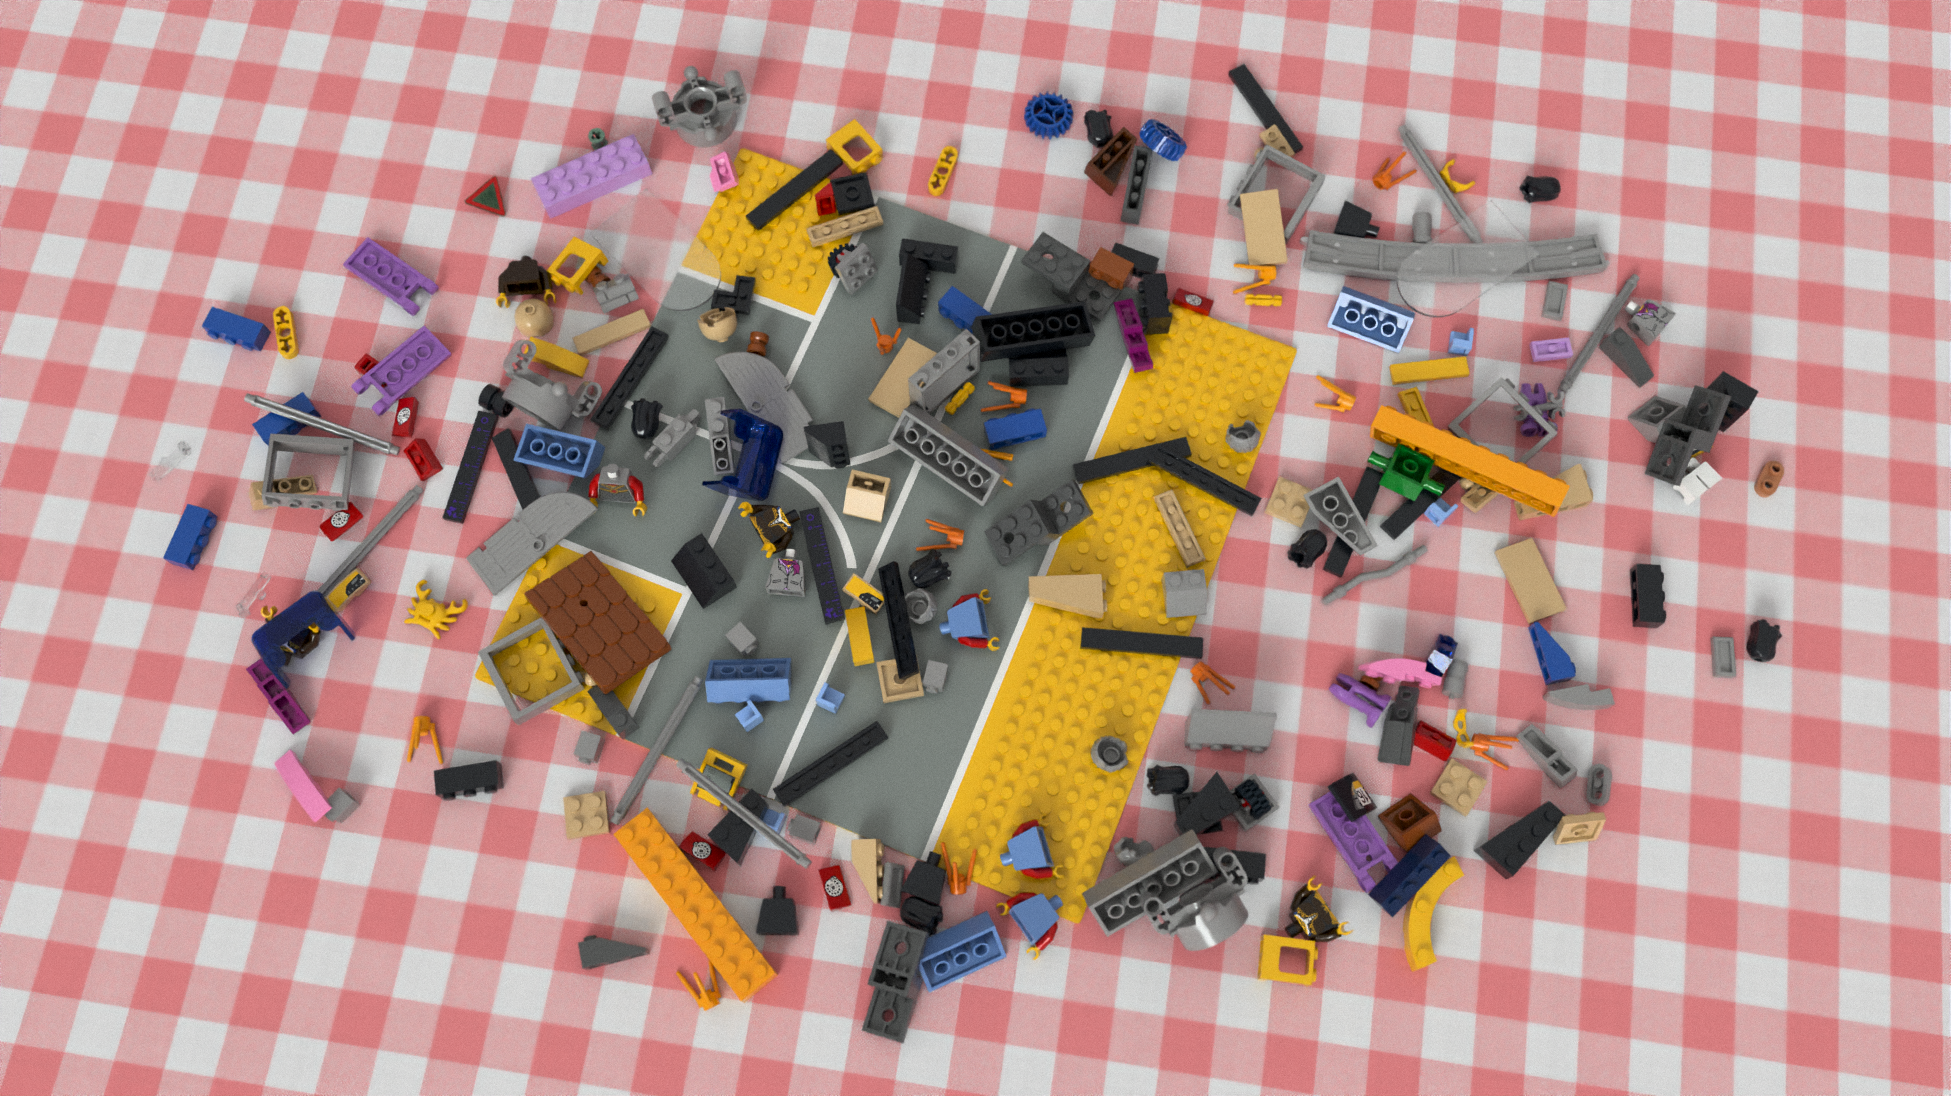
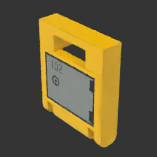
(723, 778)

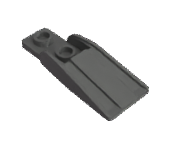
(1400, 728)

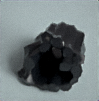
(1098, 127)
(1540, 188)
(645, 418)
(1308, 548)
(928, 570)
(1763, 641)
(1167, 780)
(921, 914)

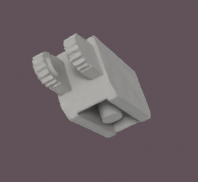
(673, 438)

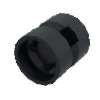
(492, 399)

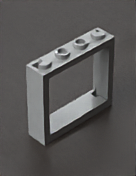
(1290, 164)
(945, 372)
(1522, 400)
(307, 444)
(545, 703)

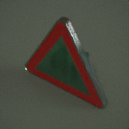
(488, 198)

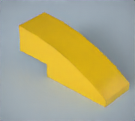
(558, 358)
(859, 636)

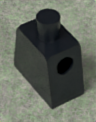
(1355, 222)
(926, 879)
(778, 915)

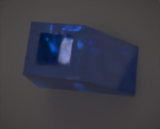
(1441, 655)

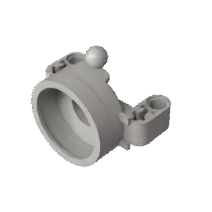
(706, 128)
(542, 397)
(1206, 911)

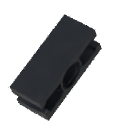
(1142, 261)

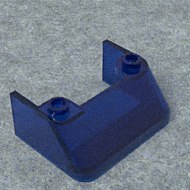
(757, 457)
(290, 622)

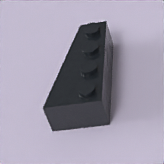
(1519, 841)

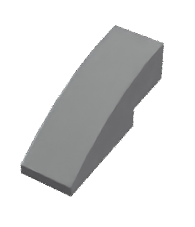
(1581, 698)
(1547, 756)

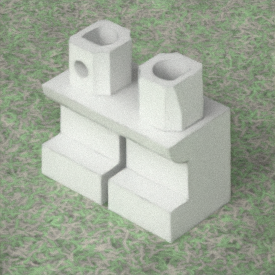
(1698, 481)

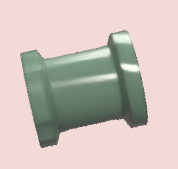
(599, 137)

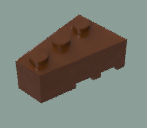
(1110, 161)

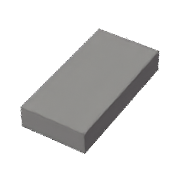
(1554, 300)
(1723, 657)
(892, 885)

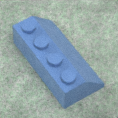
(1371, 319)
(559, 451)
(748, 680)
(960, 951)

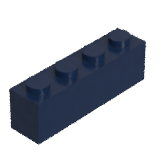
(1409, 875)

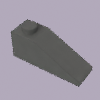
(1627, 356)
(614, 712)
(601, 952)

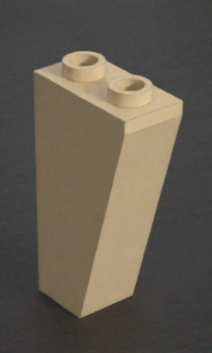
(1577, 496)
(1070, 592)

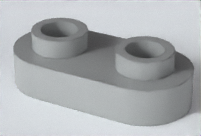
(1597, 786)

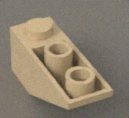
(291, 485)
(868, 862)

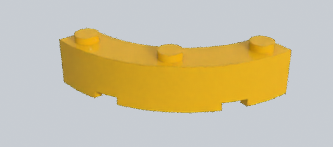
(1419, 913)

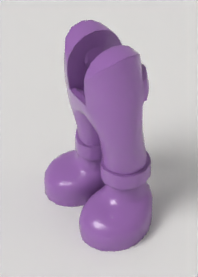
(1529, 427)
(1355, 687)

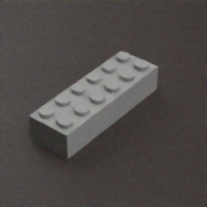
(948, 455)
(1164, 871)

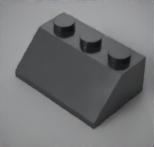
(912, 290)
(1039, 369)
(1740, 401)
(829, 443)
(703, 571)

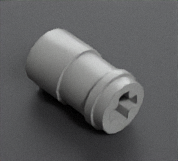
(1422, 227)
(1455, 679)

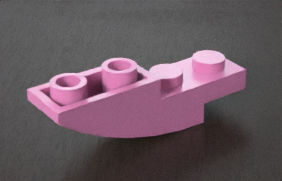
(1401, 670)

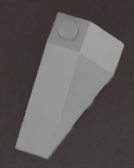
(1337, 511)

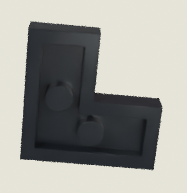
(739, 299)

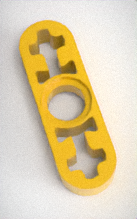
(941, 163)
(291, 338)

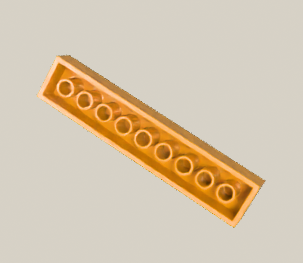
(1470, 461)
(695, 905)

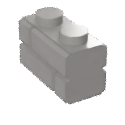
(615, 292)

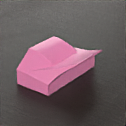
(723, 172)

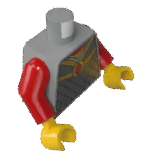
(617, 486)

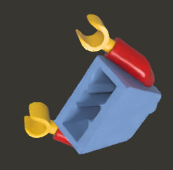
(968, 621)
(1030, 851)
(1035, 917)

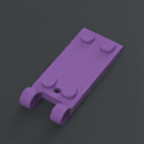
(388, 274)
(403, 368)
(1353, 839)

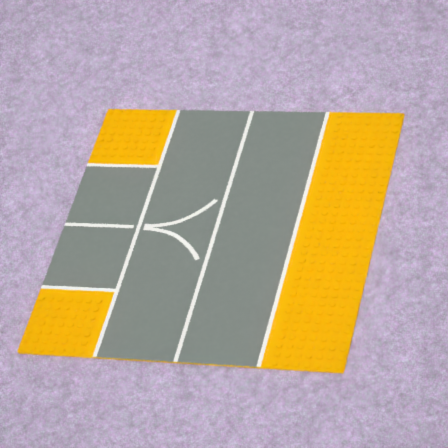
(1012, 721)

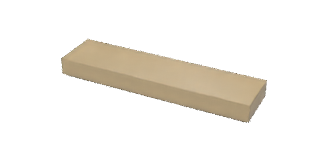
(844, 226)
(611, 332)
(1179, 528)

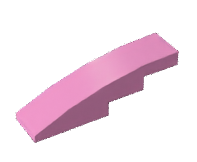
(303, 786)

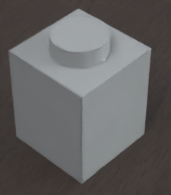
(742, 639)
(935, 676)
(589, 747)
(342, 805)
(804, 829)

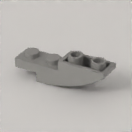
(719, 436)

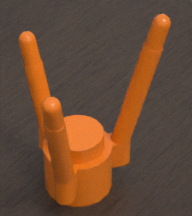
(1382, 178)
(885, 342)
(1017, 395)
(954, 536)
(1204, 672)
(1482, 743)
(957, 881)

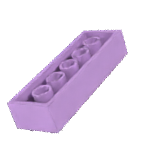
(591, 176)

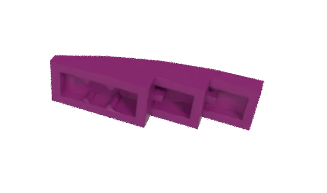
(1133, 335)
(279, 697)

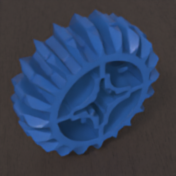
(1052, 109)
(1163, 140)

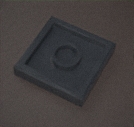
(852, 193)

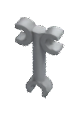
(1553, 406)

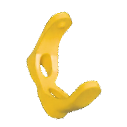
(1454, 186)
(1460, 716)

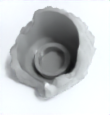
(1243, 438)
(921, 606)
(1109, 753)
(1130, 852)

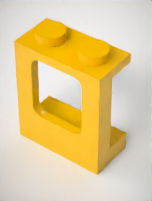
(846, 134)
(584, 250)
(1269, 960)

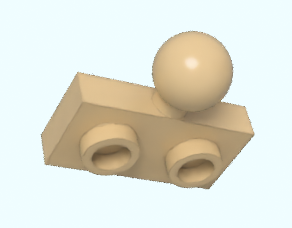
(1275, 139)
(1476, 496)

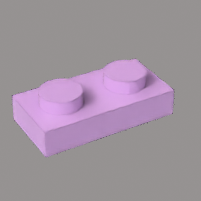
(1551, 349)

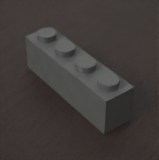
(1136, 185)

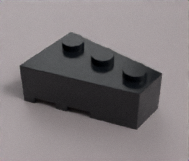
(1155, 304)
(1208, 807)
(736, 835)

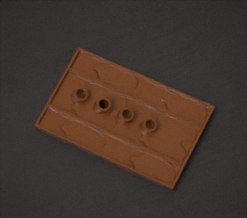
(598, 622)

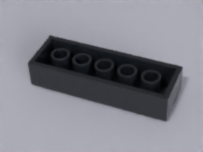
(1033, 331)

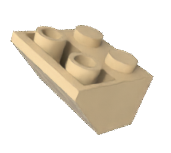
(866, 495)

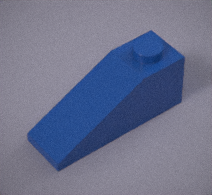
(1553, 660)

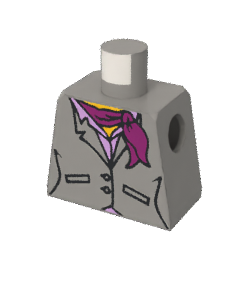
(1648, 320)
(787, 576)

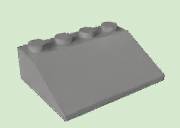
(1229, 730)

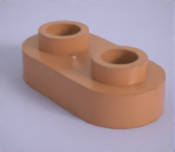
(1769, 477)

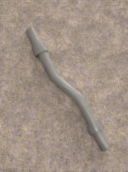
(1408, 559)

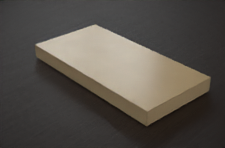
(1263, 228)
(893, 389)
(1530, 581)

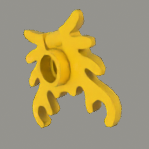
(430, 613)

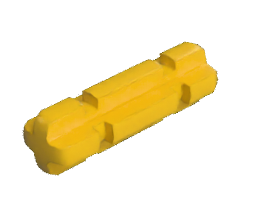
(1263, 299)
(959, 398)

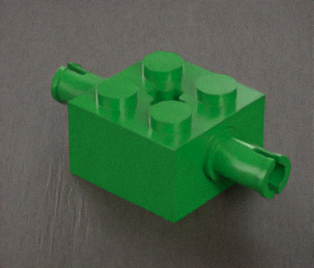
(1406, 472)

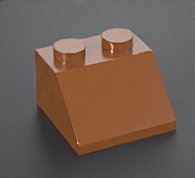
(1111, 269)
(1410, 821)

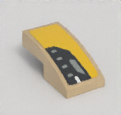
(347, 589)
(864, 593)

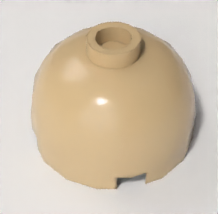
(533, 318)
(718, 324)

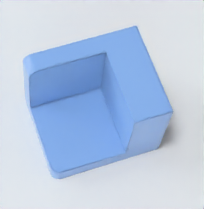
(1460, 342)
(1439, 511)
(829, 698)
(749, 716)
(774, 820)

